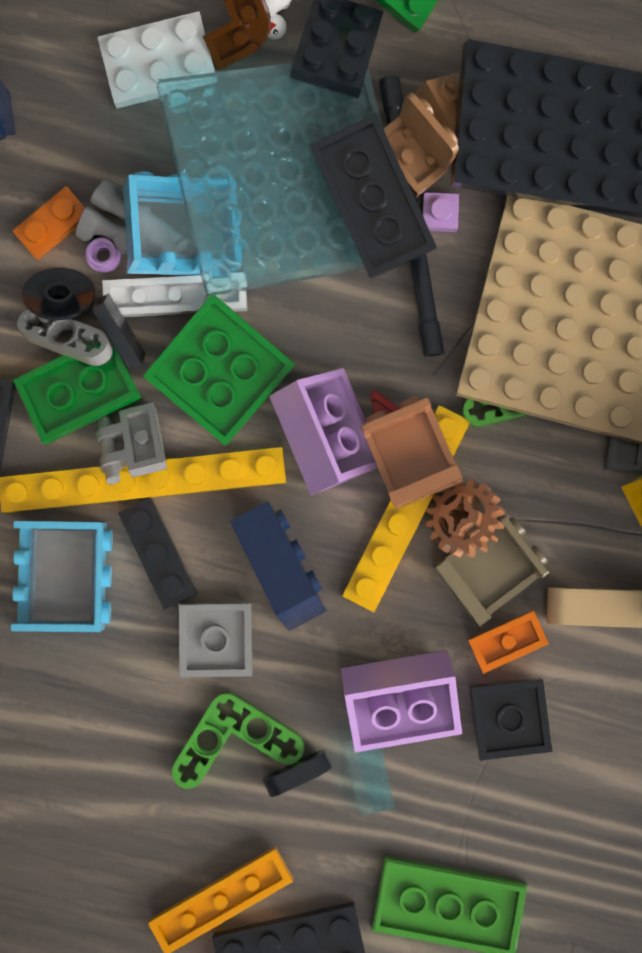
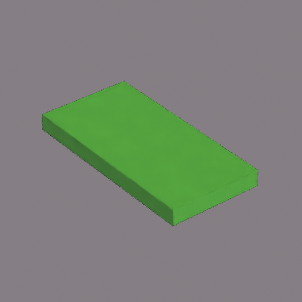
(448, 906)

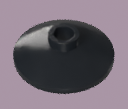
(58, 294)

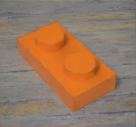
(50, 223)
(507, 641)

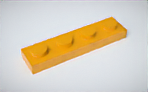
(220, 900)

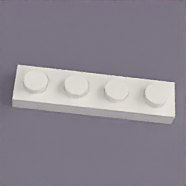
(165, 296)

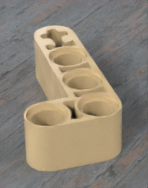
(594, 607)

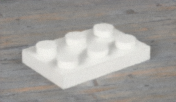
(153, 52)

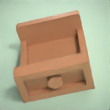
(411, 452)

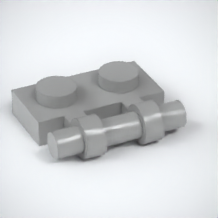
(141, 439)

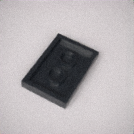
(337, 46)

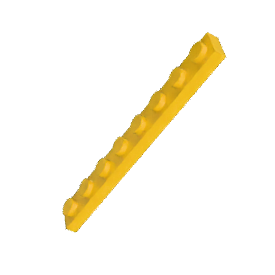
(181, 477)

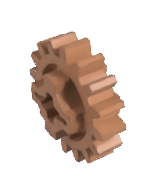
(465, 533)

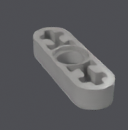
(74, 347)

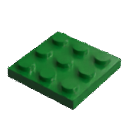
(219, 369)

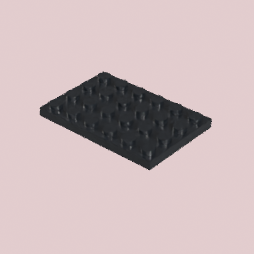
(549, 129)

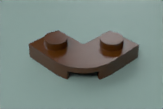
(242, 35)

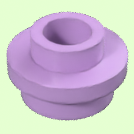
(93, 250)

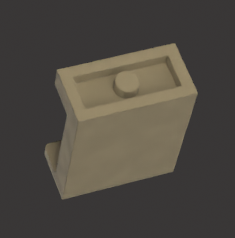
(495, 576)

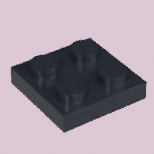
(510, 719)

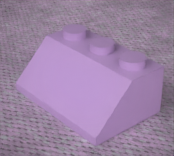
(324, 429)
(401, 701)

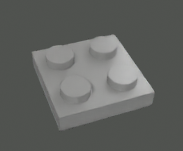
(215, 640)

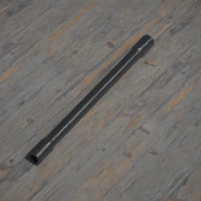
(429, 325)

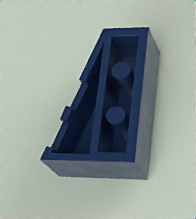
(279, 565)

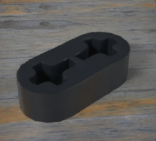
(297, 773)

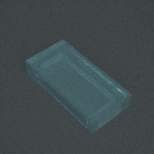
(369, 780)

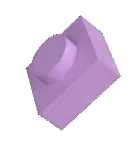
(441, 211)

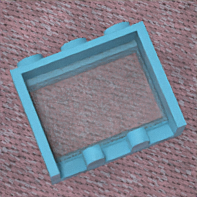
(157, 227)
(62, 576)

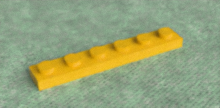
(396, 531)

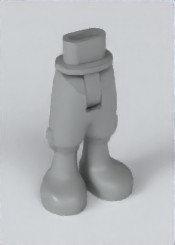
(93, 223)

